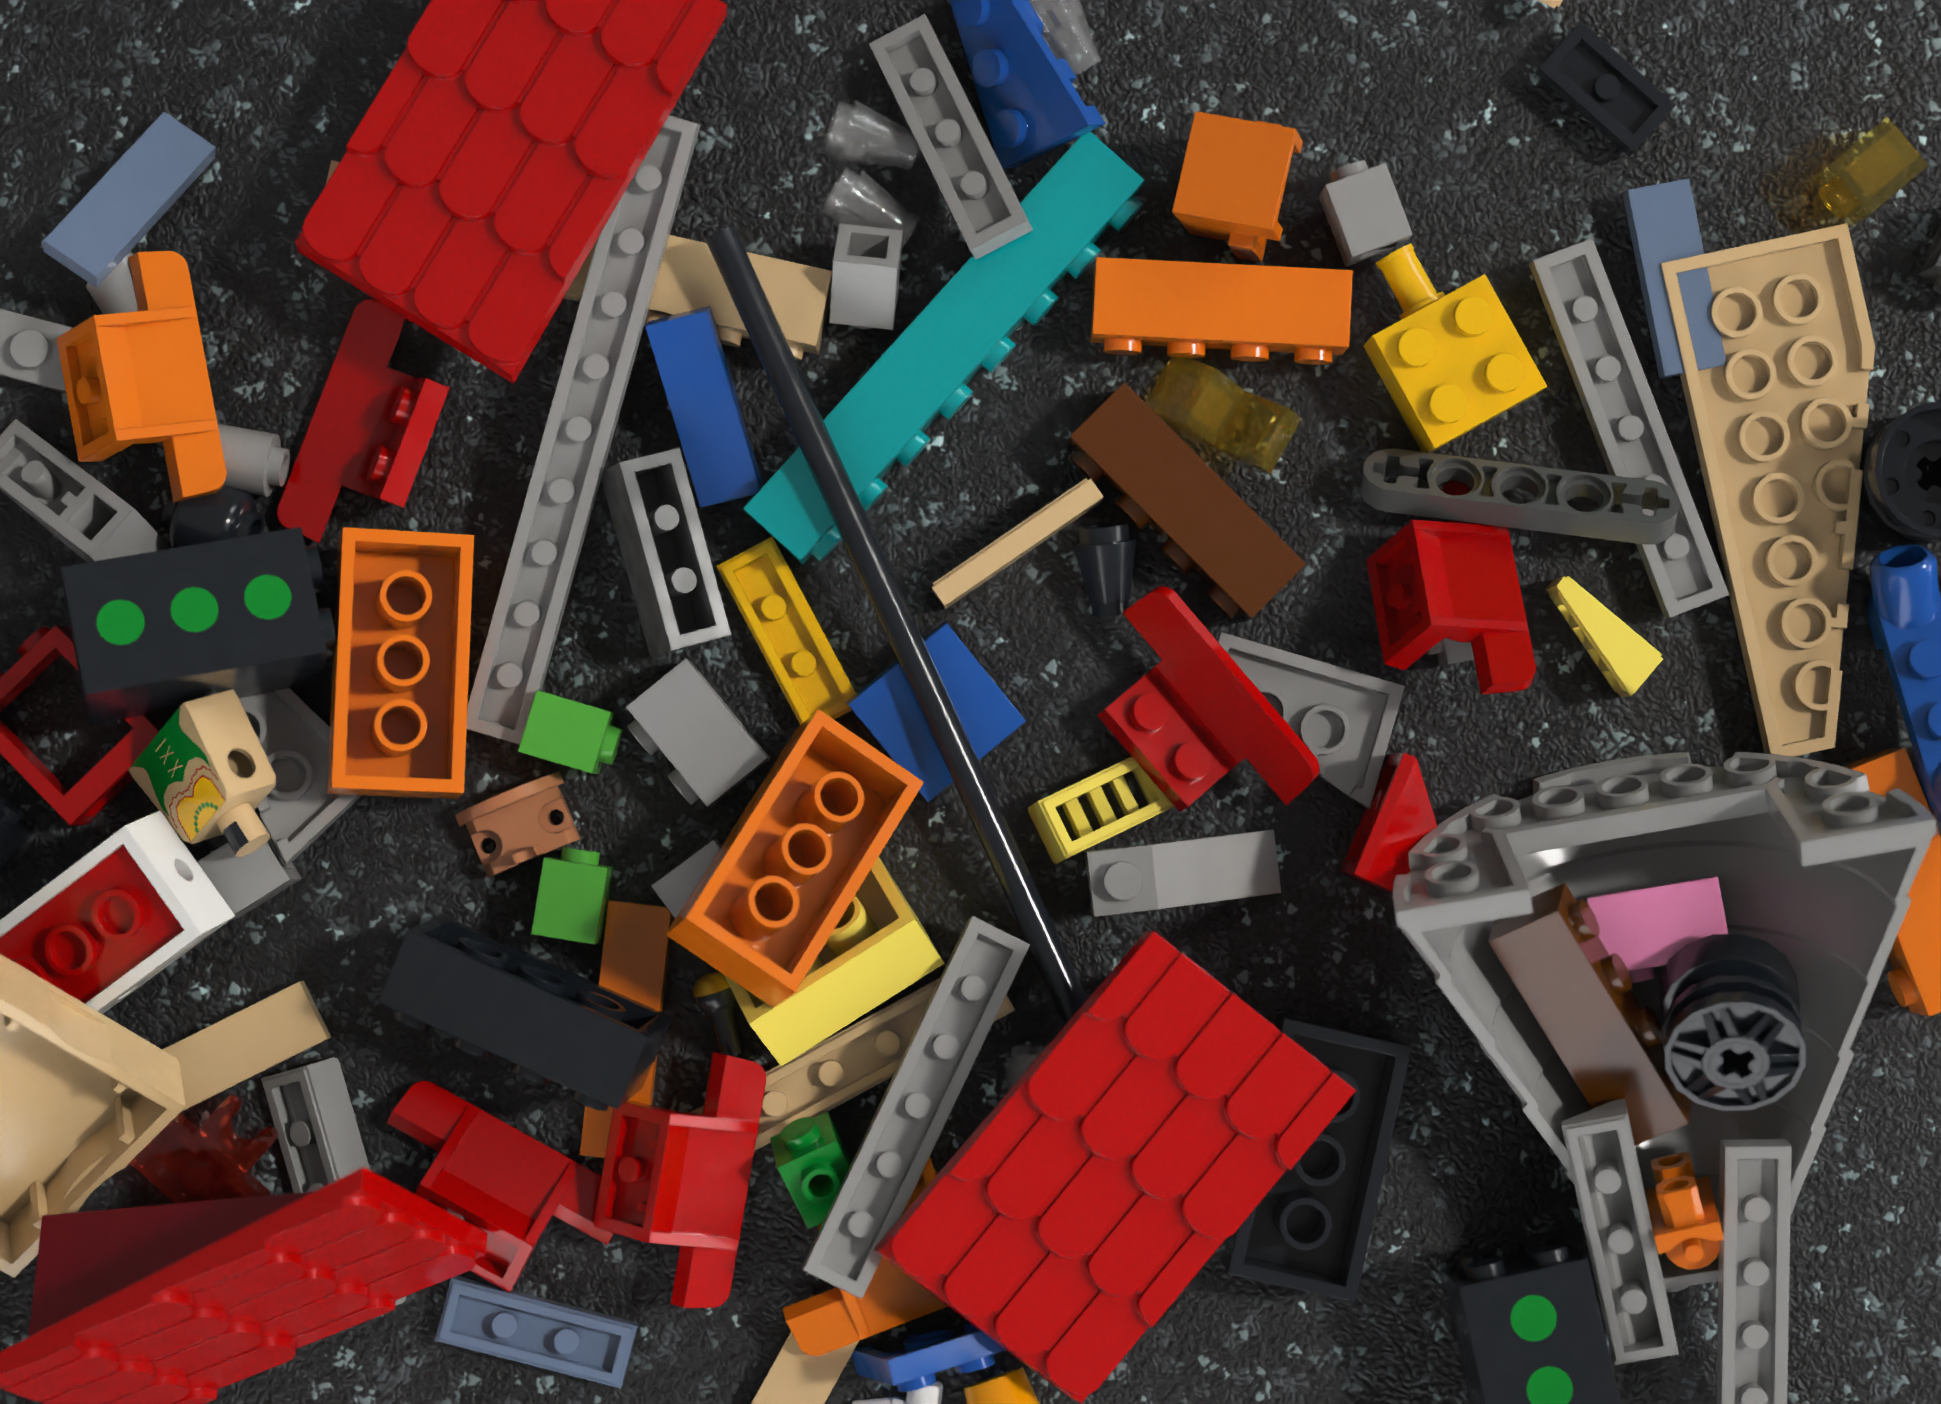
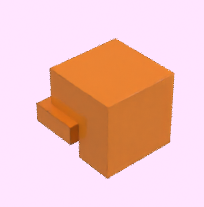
(1235, 181)

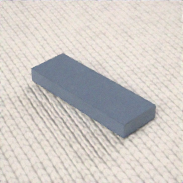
(129, 199)
(1664, 230)
(537, 1331)

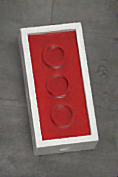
(116, 915)

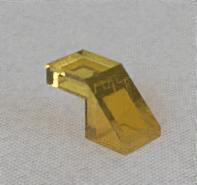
(1222, 413)

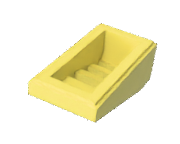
(1614, 647)
(1053, 830)

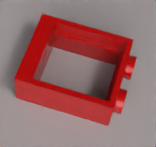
(108, 776)

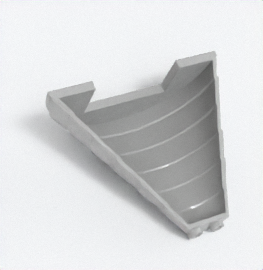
(1797, 864)

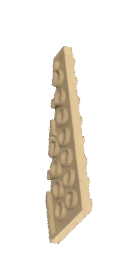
(1783, 462)

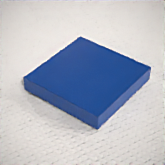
(896, 722)

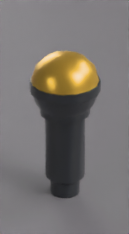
(717, 1002)

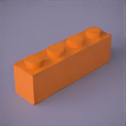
(1221, 308)
(1918, 942)

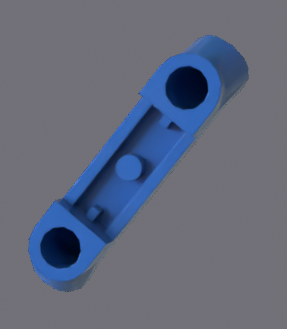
(1907, 625)

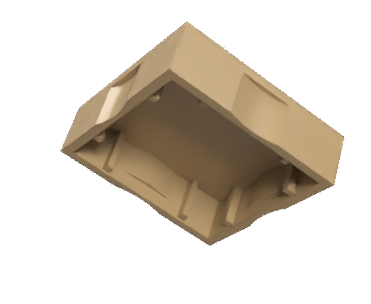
(72, 1105)

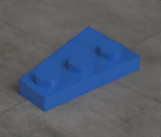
(1020, 81)
(925, 1355)

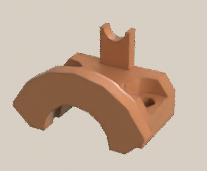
(520, 824)

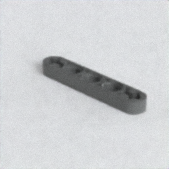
(1548, 485)

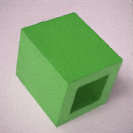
(570, 733)
(573, 896)

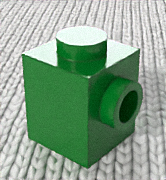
(811, 1164)

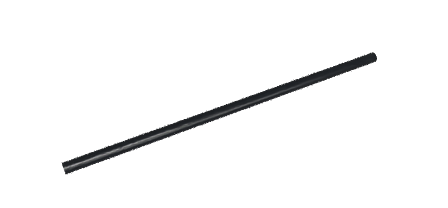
(897, 620)

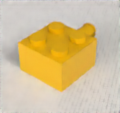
(1450, 355)

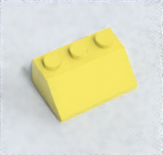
(864, 962)

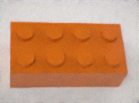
(400, 664)
(795, 859)

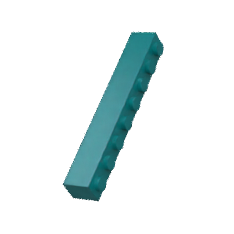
(951, 341)

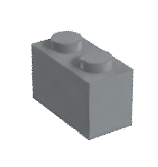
(696, 735)

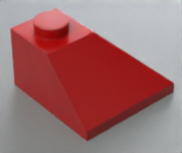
(1392, 825)

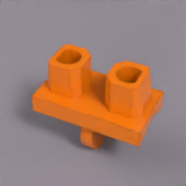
(1683, 1213)

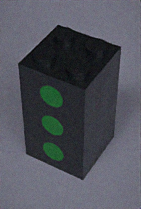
(197, 623)
(1529, 1326)

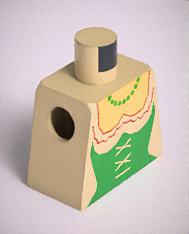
(209, 773)

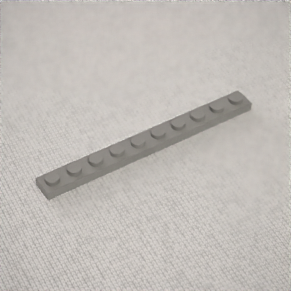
(578, 438)

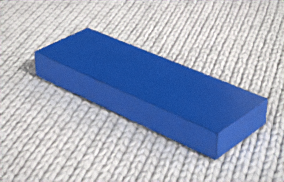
(704, 406)

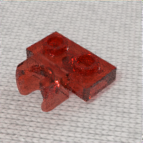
(205, 1161)

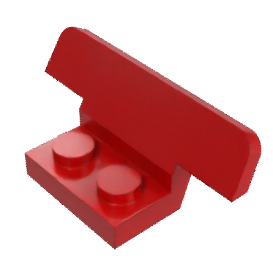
(365, 427)
(1453, 585)
(1200, 712)
(496, 1178)
(687, 1178)

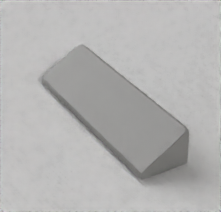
(315, 1125)
(1619, 1234)

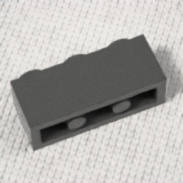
(665, 552)

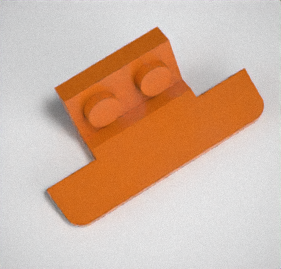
(147, 379)
(840, 1319)

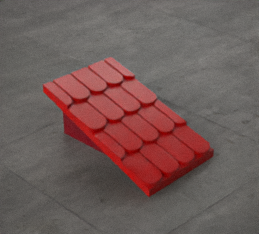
(502, 160)
(1115, 1167)
(221, 1289)

